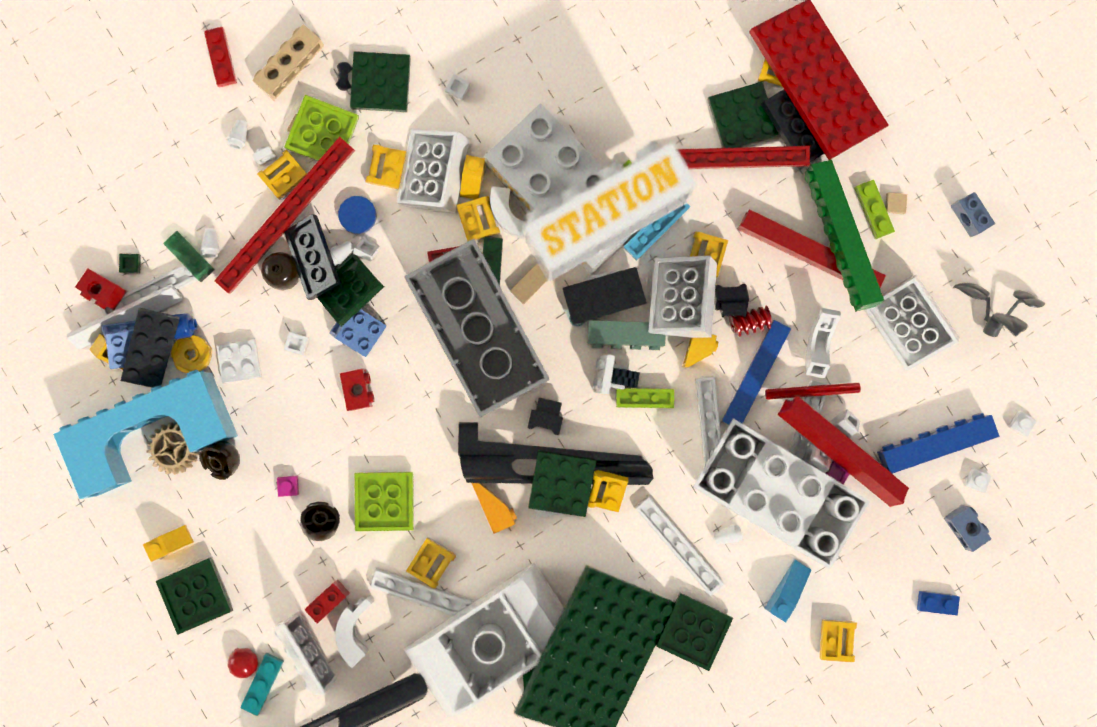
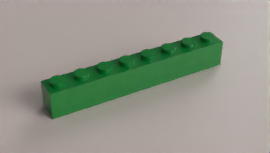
(843, 236)

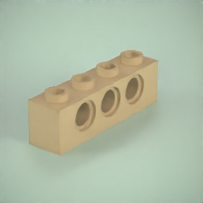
(288, 72)

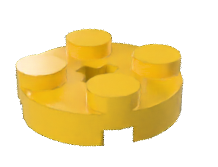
(181, 358)

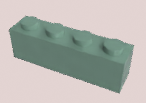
(623, 334)

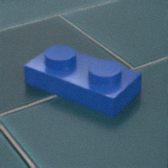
(938, 603)

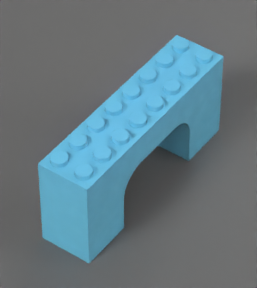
(94, 444)

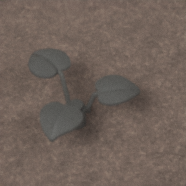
(998, 320)

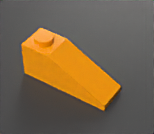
(495, 509)

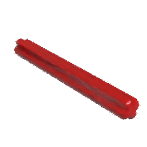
(808, 391)

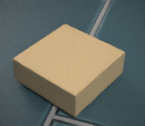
(896, 203)

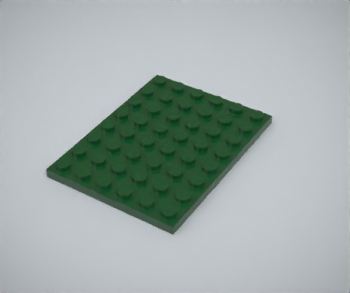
(595, 653)

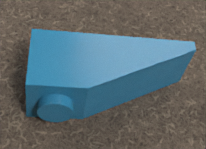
(788, 591)

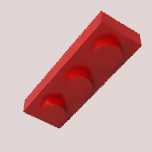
(220, 57)

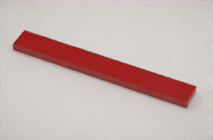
(746, 157)

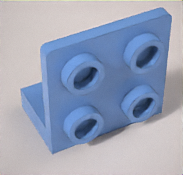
(359, 332)
(117, 342)

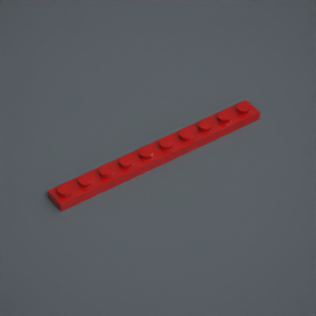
(284, 215)

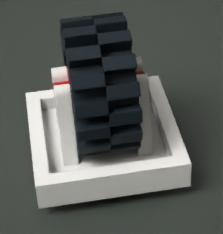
(613, 376)

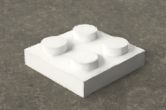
(239, 361)

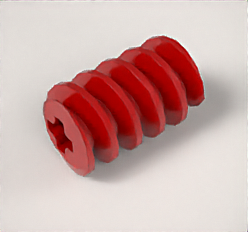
(751, 321)

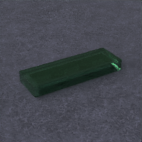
(189, 256)

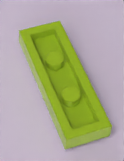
(874, 209)
(644, 398)

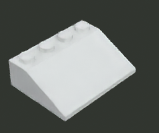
(433, 170)
(683, 296)
(913, 323)
(305, 654)

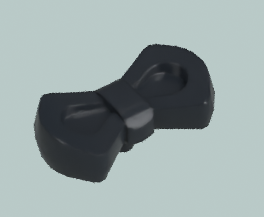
(344, 69)

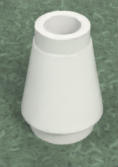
(237, 136)
(210, 244)
(341, 252)
(729, 535)

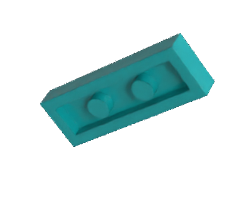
(262, 684)

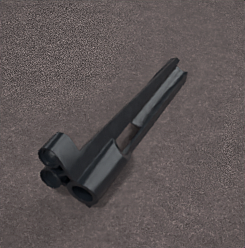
(493, 460)
(378, 704)

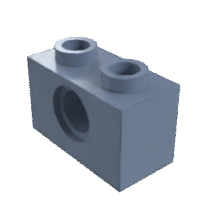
(972, 214)
(958, 520)

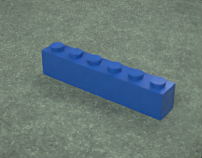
(938, 443)

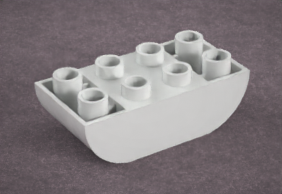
(781, 494)
(488, 642)

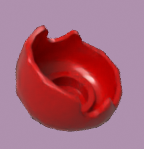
(242, 662)

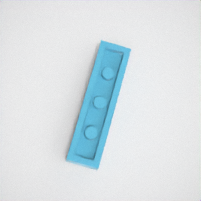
(650, 234)

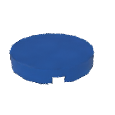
(357, 214)

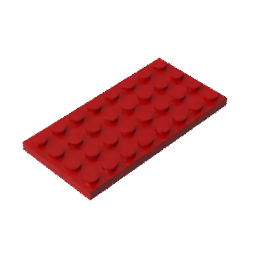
(818, 78)

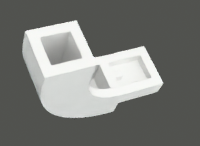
(501, 211)
(819, 342)
(848, 425)
(347, 642)

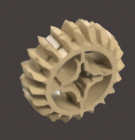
(169, 442)

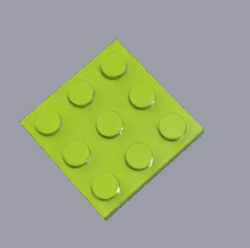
(318, 127)
(384, 501)

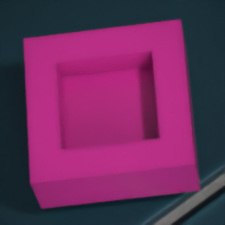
(837, 473)
(287, 486)

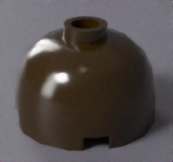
(286, 276)
(221, 459)
(319, 521)

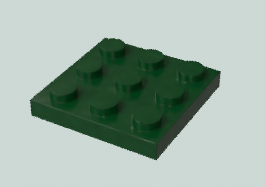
(380, 81)
(741, 117)
(354, 292)
(561, 483)
(194, 596)
(694, 631)

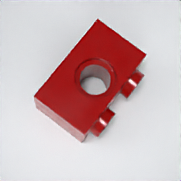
(92, 283)
(349, 381)
(327, 601)

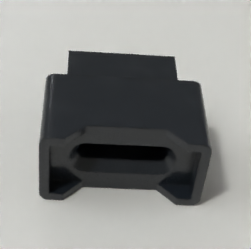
(731, 300)
(546, 415)

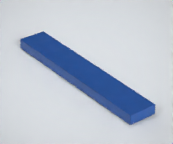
(757, 373)

